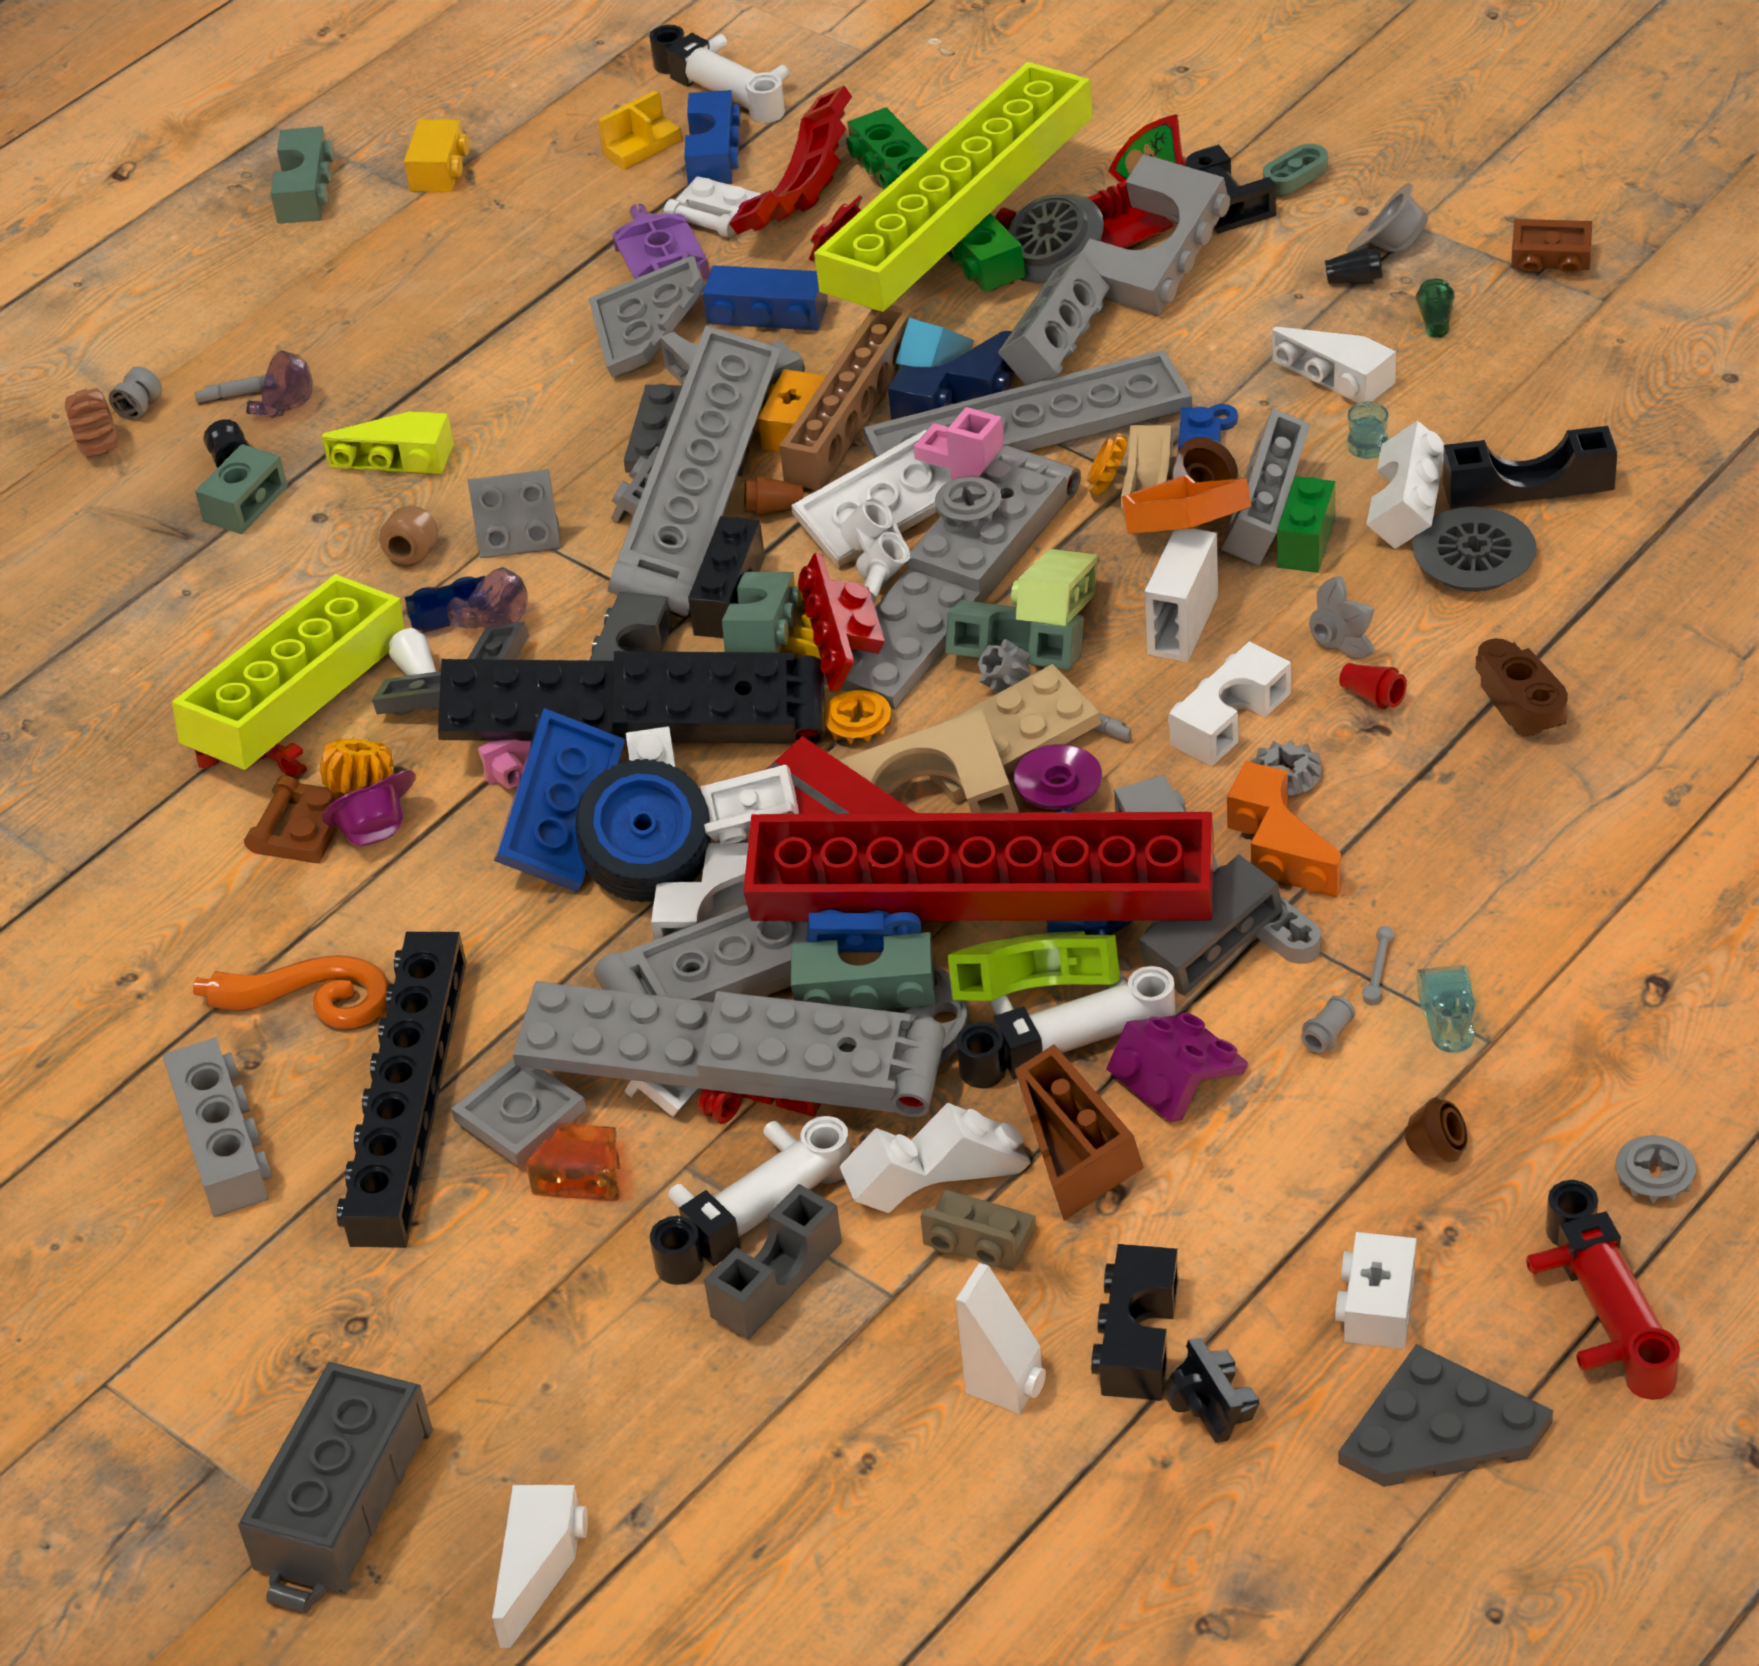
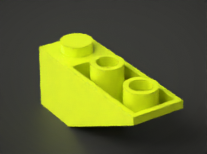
(394, 443)

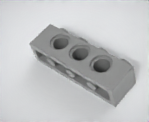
(1055, 321)
(1269, 483)
(216, 1126)

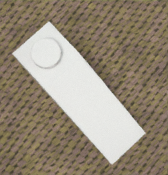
(996, 1345)
(535, 1554)

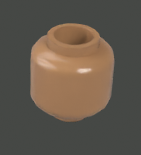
(408, 535)

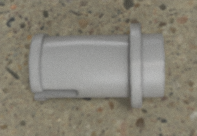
(1322, 1032)

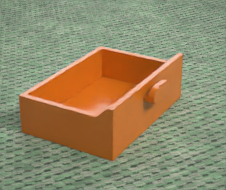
(1183, 503)

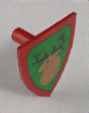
(1156, 139)

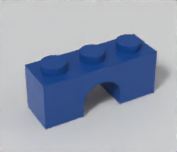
(713, 136)

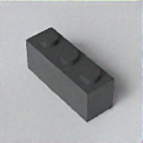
(1191, 950)

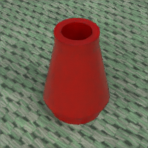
(1376, 684)

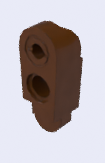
(1521, 687)

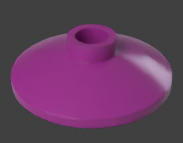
(1058, 776)

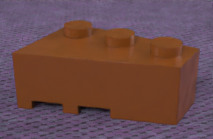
(1077, 1132)

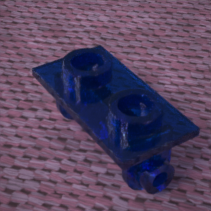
(428, 605)

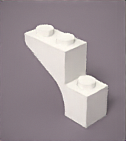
(689, 903)
(948, 1148)

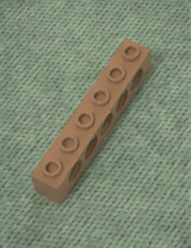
(844, 399)

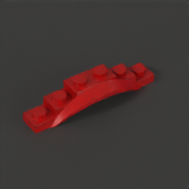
(808, 169)

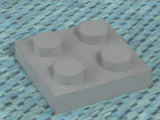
(518, 1110)

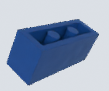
(764, 298)

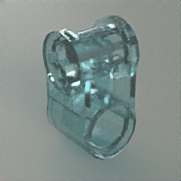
(1448, 1006)

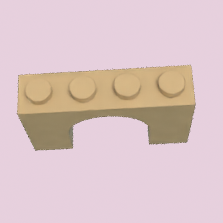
(954, 749)

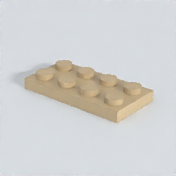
(1029, 716)

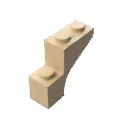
(1148, 457)

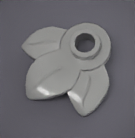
(1340, 621)

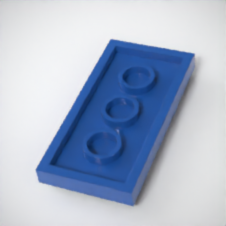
(543, 813)

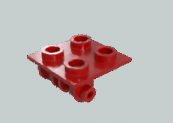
(1125, 224)

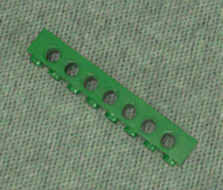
(887, 150)

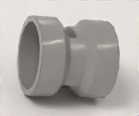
(135, 393)

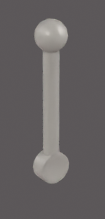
(1372, 992)

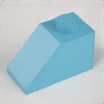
(930, 345)

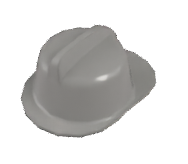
(1395, 225)

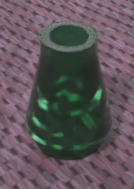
(1435, 304)

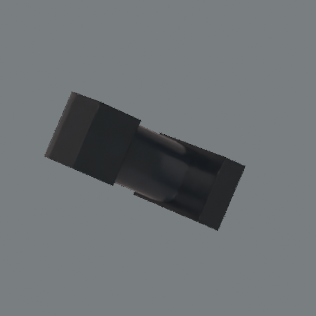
(1247, 202)

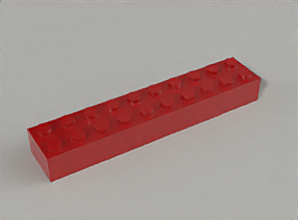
(983, 865)

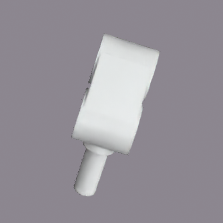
(875, 532)

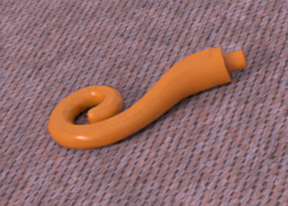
(251, 991)

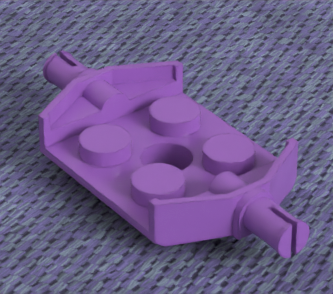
(640, 237)

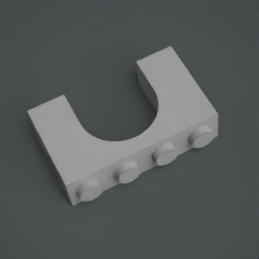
(1151, 275)

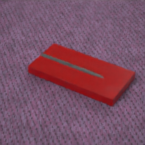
(830, 786)

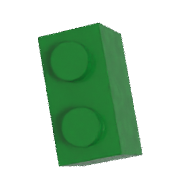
(1306, 524)

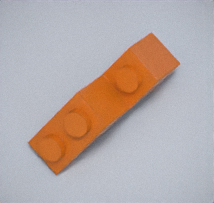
(1282, 842)

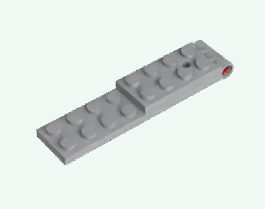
(695, 467)
(957, 566)
(708, 957)
(736, 1045)

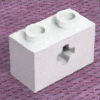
(1378, 1290)

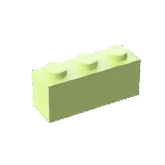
(1055, 587)

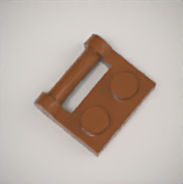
(305, 834)

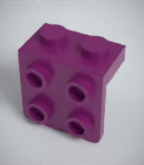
(1168, 1058)

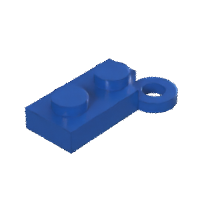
(1204, 422)
(860, 930)

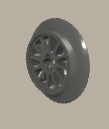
(1058, 236)
(1478, 540)

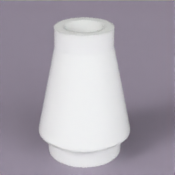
(411, 652)

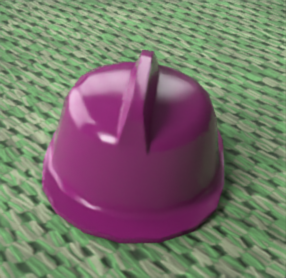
(370, 812)

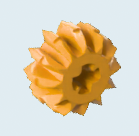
(354, 764)

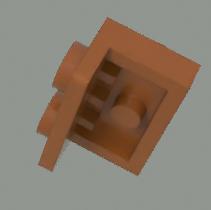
(1551, 245)

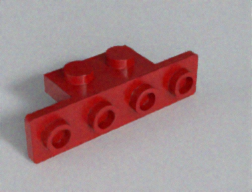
(840, 619)

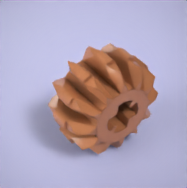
(91, 422)

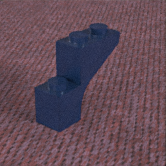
(963, 379)

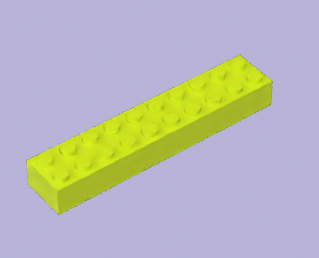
(953, 186)

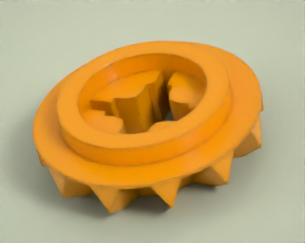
(1106, 463)
(845, 708)

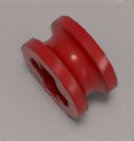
(719, 1104)

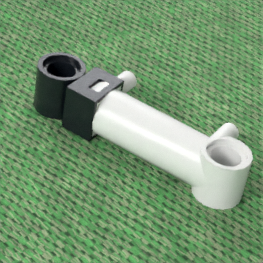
(696, 61)
(1017, 1037)
(713, 1225)

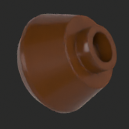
(1437, 1131)

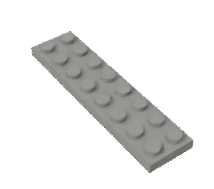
(1060, 406)

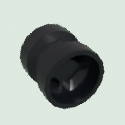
(223, 439)

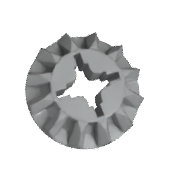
(980, 491)
(1306, 764)
(1675, 1163)

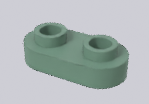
(1297, 168)

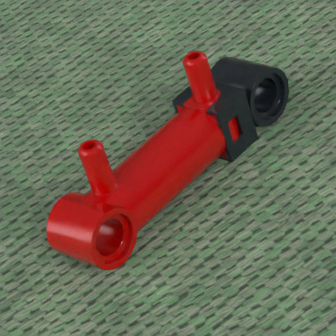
(1592, 1255)

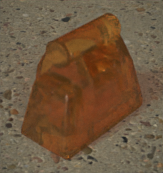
(577, 1164)

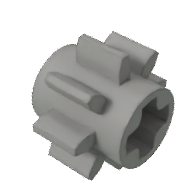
(1003, 666)

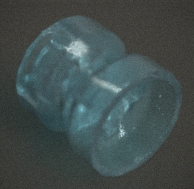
(1367, 429)

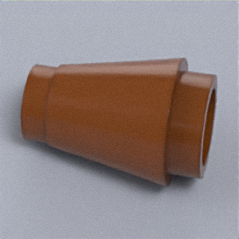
(770, 495)

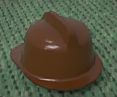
(1204, 461)

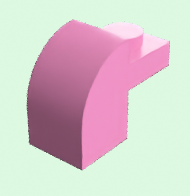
(965, 445)

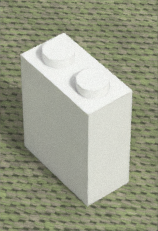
(1181, 594)

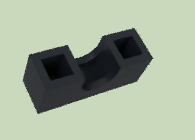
(731, 552)
(1132, 1355)

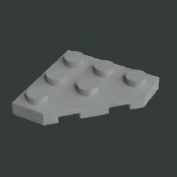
(642, 311)

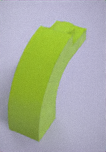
(1032, 961)

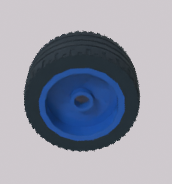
(642, 828)

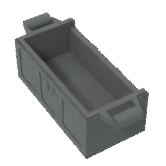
(332, 1482)

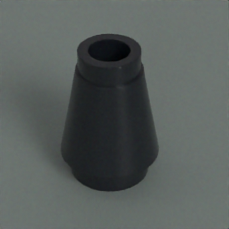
(1355, 266)

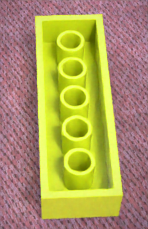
(287, 671)

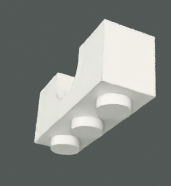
(1413, 467)
(1208, 718)

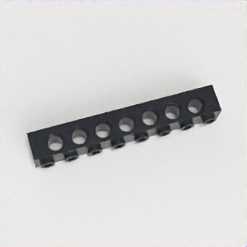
(403, 1091)

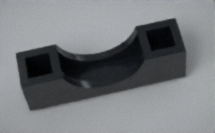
(1577, 465)

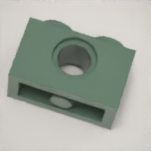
(241, 488)

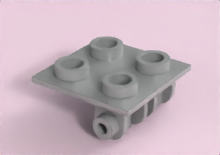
(514, 513)

